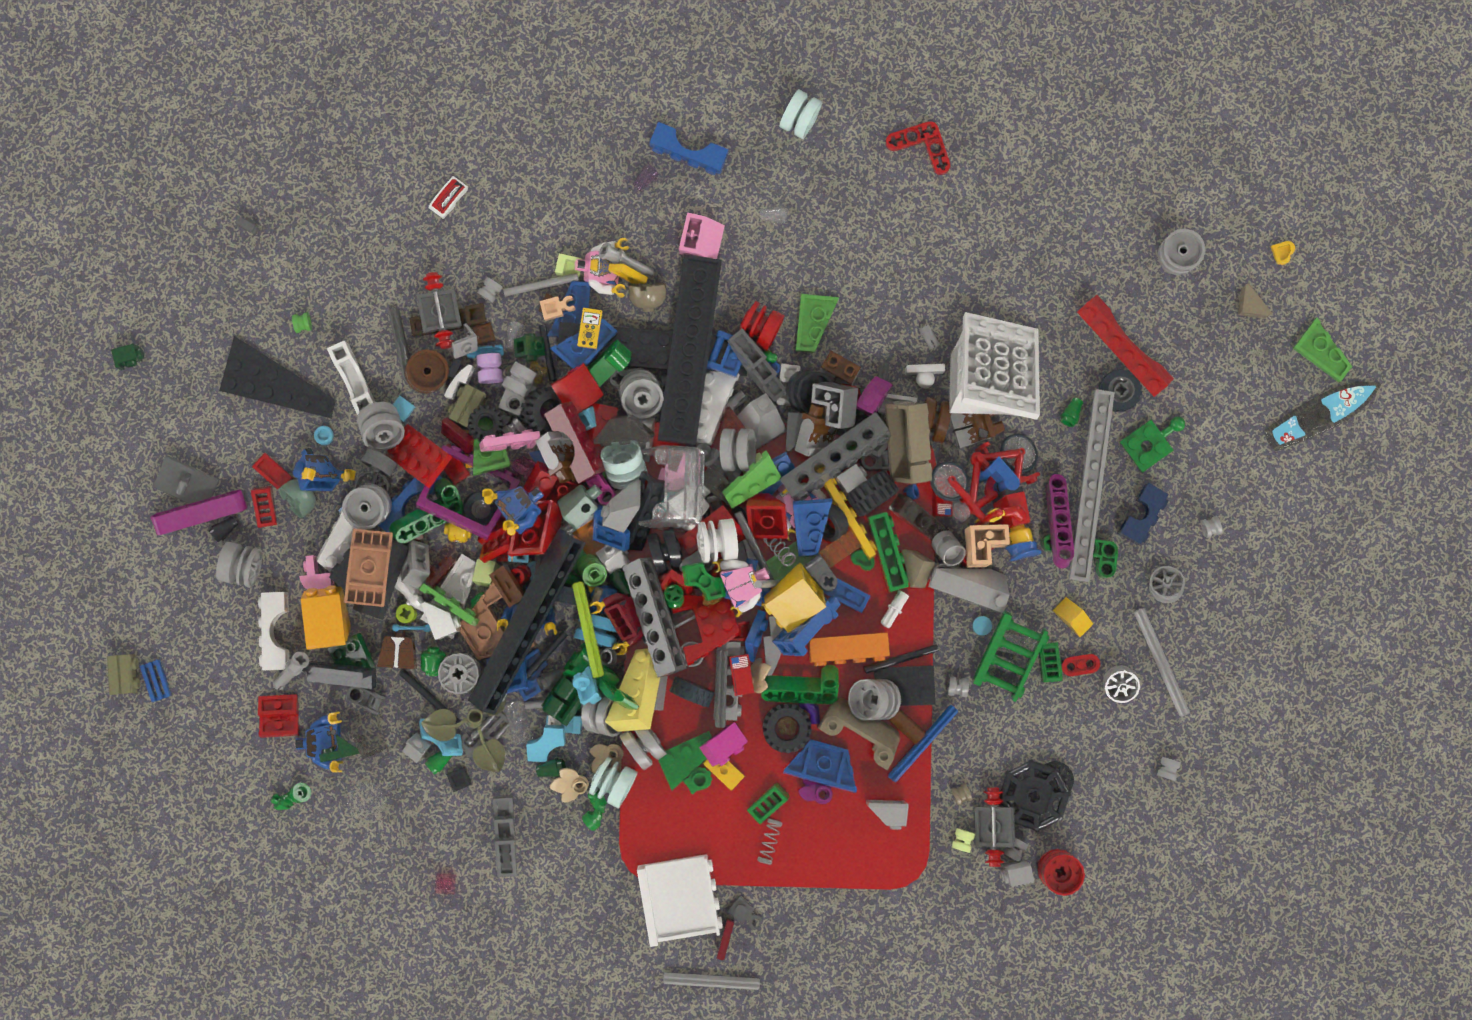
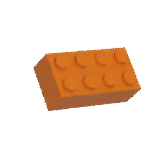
(848, 647)

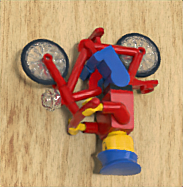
(1002, 487)

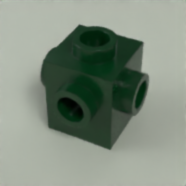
(529, 347)

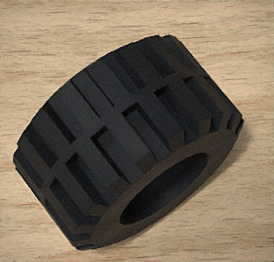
(532, 408)
(872, 493)
(795, 743)

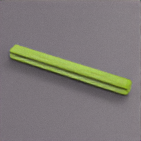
(588, 629)

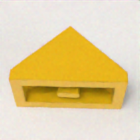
(1073, 616)

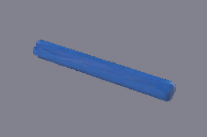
(917, 749)

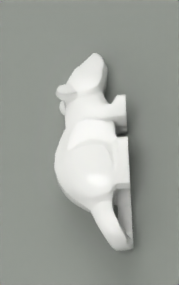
(411, 593)

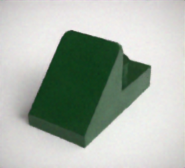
(344, 750)

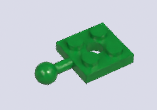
(1159, 445)

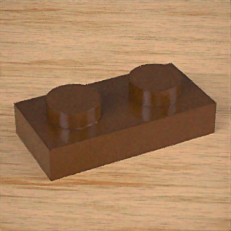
(507, 585)

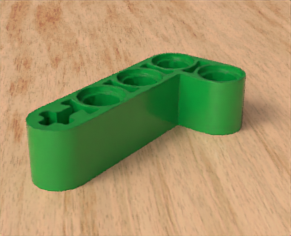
(612, 359)
(400, 527)
(1098, 553)
(804, 689)

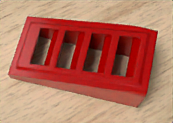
(254, 493)

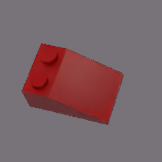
(537, 538)

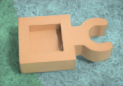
(554, 308)

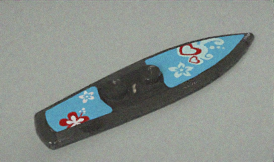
(1320, 414)

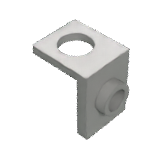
(465, 345)
(416, 747)

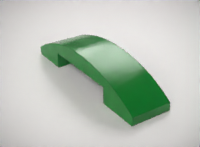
(608, 688)

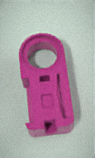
(603, 485)

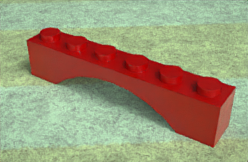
(1146, 370)

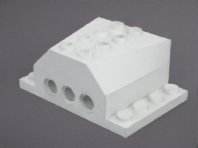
(995, 369)

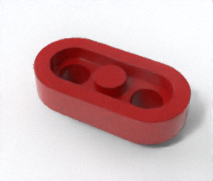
(1080, 666)

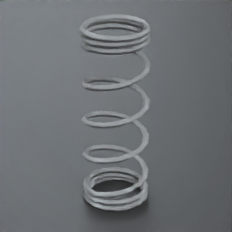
(784, 556)
(764, 860)

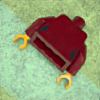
(623, 617)

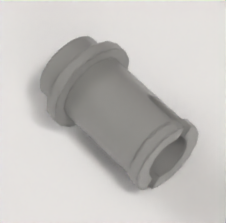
(929, 335)

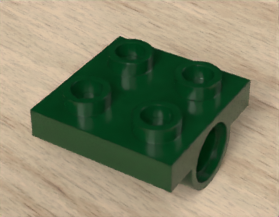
(353, 653)
(562, 701)

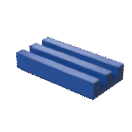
(148, 683)

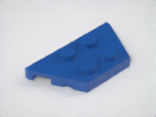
(823, 765)

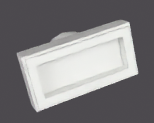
(925, 373)

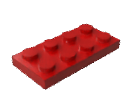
(419, 456)

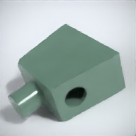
(579, 505)

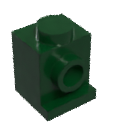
(127, 356)

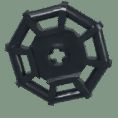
(1044, 790)

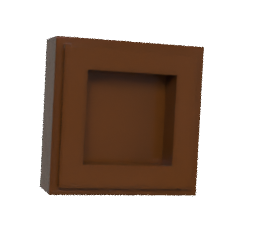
(484, 333)

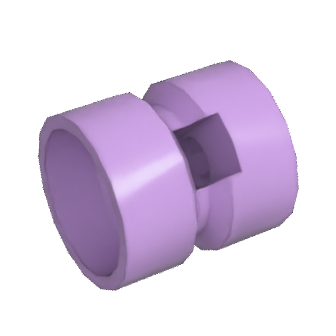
(489, 365)

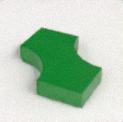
(696, 575)

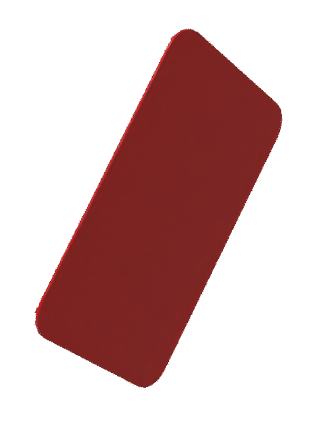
(818, 843)

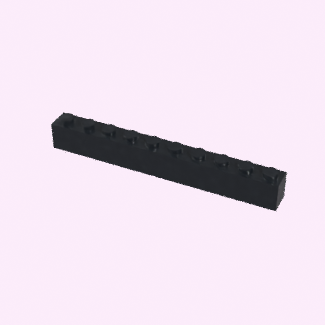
(526, 621)

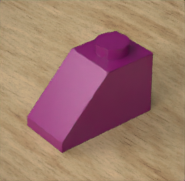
(873, 396)

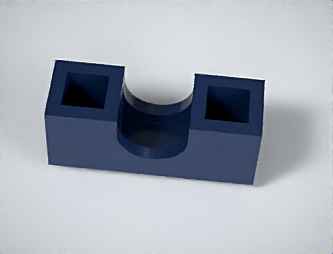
(1153, 500)

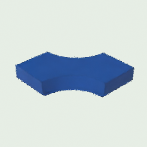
(533, 687)

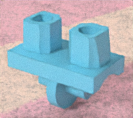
(586, 687)

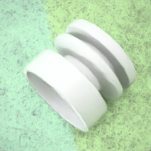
(717, 540)

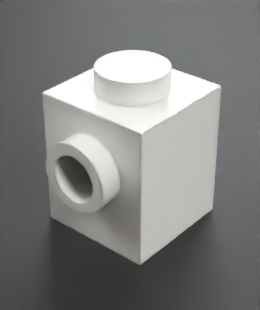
(612, 558)

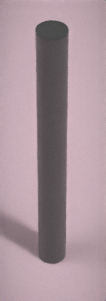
(752, 542)

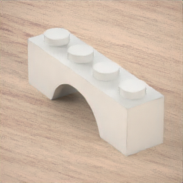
(352, 375)
(272, 607)

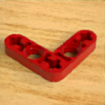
(928, 140)

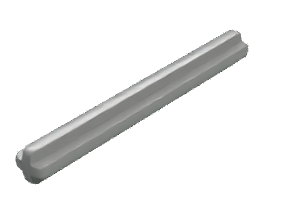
(711, 981)

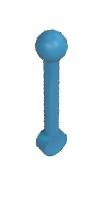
(426, 628)

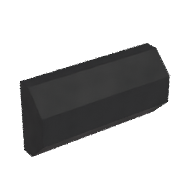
(396, 562)

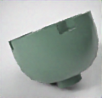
(300, 501)

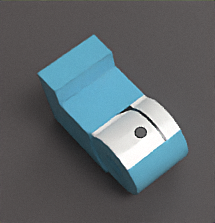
(574, 725)

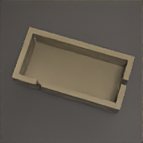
(909, 442)

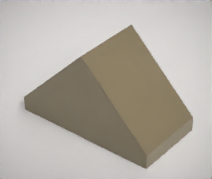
(1251, 304)
(917, 567)

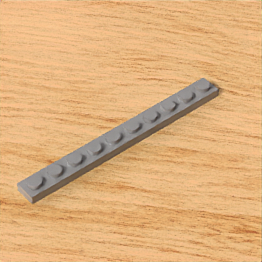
(1091, 485)

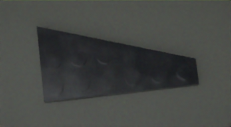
(264, 380)

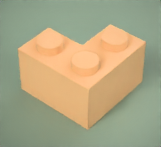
(981, 539)

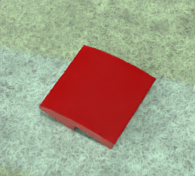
(578, 387)
(496, 544)
(278, 715)

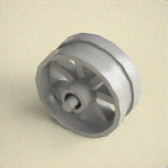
(1166, 584)
(1121, 684)

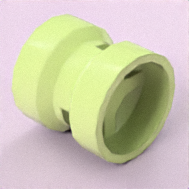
(963, 835)

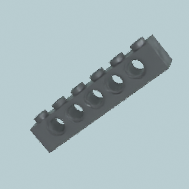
(825, 457)
(654, 617)

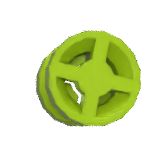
(410, 613)

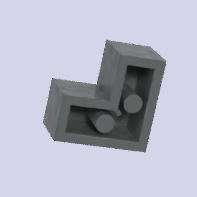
(840, 403)

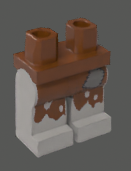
(841, 367)
(980, 430)
(813, 432)
(558, 455)

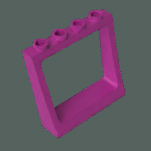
(455, 518)

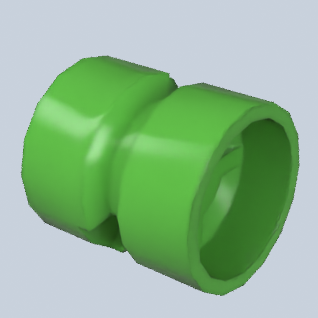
(591, 570)

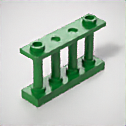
(998, 640)

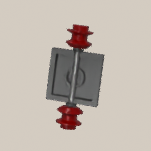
(438, 310)
(994, 827)

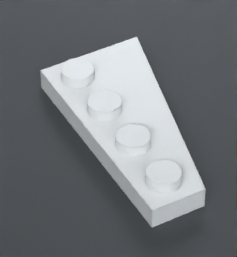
(716, 393)
(457, 583)

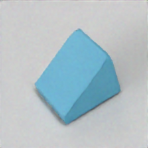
(588, 418)

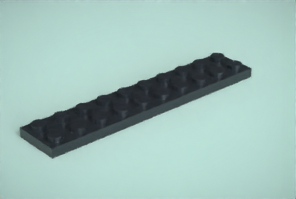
(648, 347)
(689, 350)

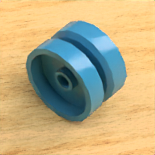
(600, 626)

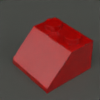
(767, 517)

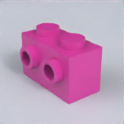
(723, 744)

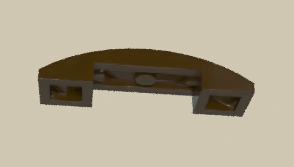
(471, 314)

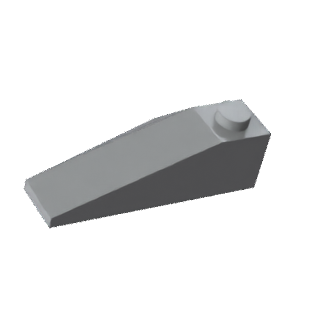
(977, 586)

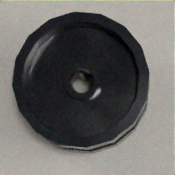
(800, 388)
(667, 551)

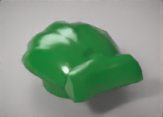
(698, 780)

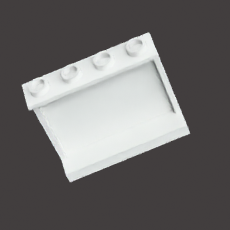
(679, 899)

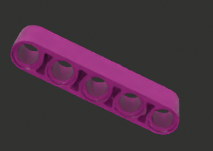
(199, 512)
(1059, 529)

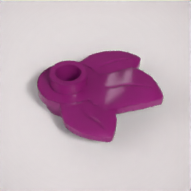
(812, 790)

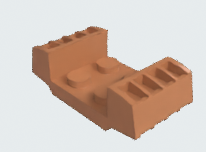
(368, 567)

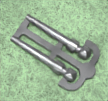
(474, 735)

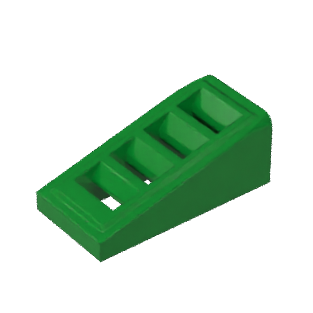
(1058, 677)
(779, 802)

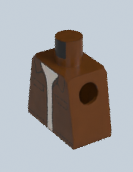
(398, 651)

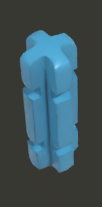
(487, 349)

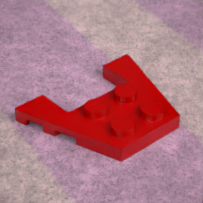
(715, 624)

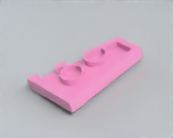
(494, 443)

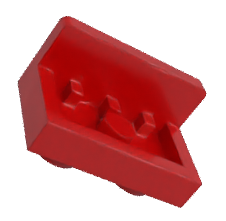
(674, 578)

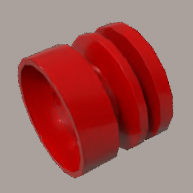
(761, 325)
(1063, 882)

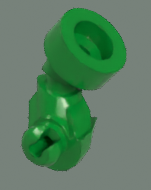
(298, 793)
(593, 819)

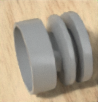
(239, 564)
(464, 662)
(874, 699)

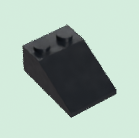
(914, 683)

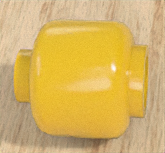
(456, 534)

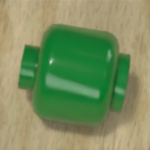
(431, 660)

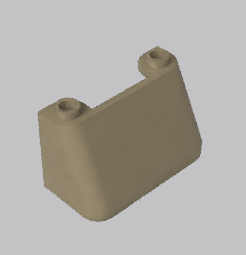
(881, 734)

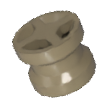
(961, 794)

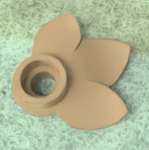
(759, 672)
(602, 751)
(567, 784)

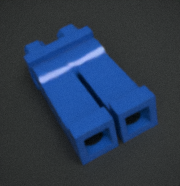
(796, 640)

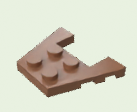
(484, 636)

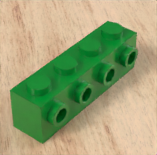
(887, 551)

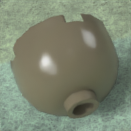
(647, 295)

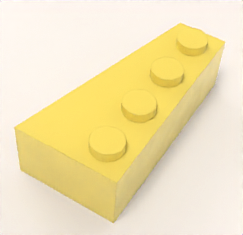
(642, 685)

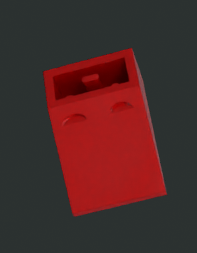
(548, 484)

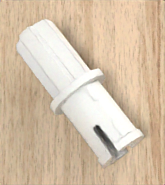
(894, 608)

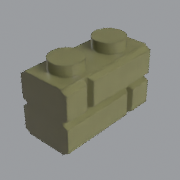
(468, 400)
(122, 674)

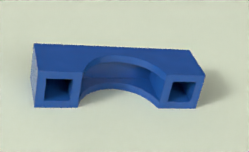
(711, 157)
(399, 502)

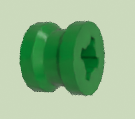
(672, 592)

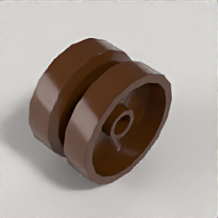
(418, 379)
(939, 419)

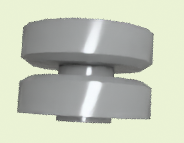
(1189, 243)
(640, 394)
(380, 426)
(737, 449)
(365, 517)
(594, 717)
(639, 747)

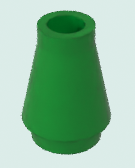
(1072, 413)
(437, 762)

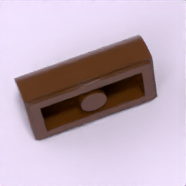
(907, 726)

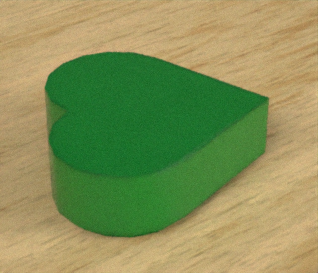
(859, 558)

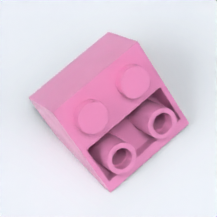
(701, 236)

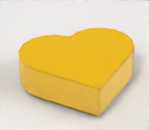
(1283, 251)

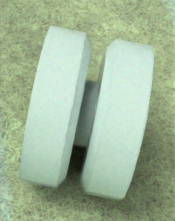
(803, 115)

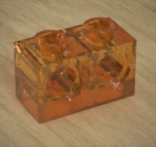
(840, 549)

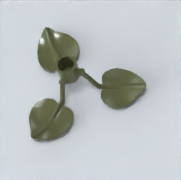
(442, 726)

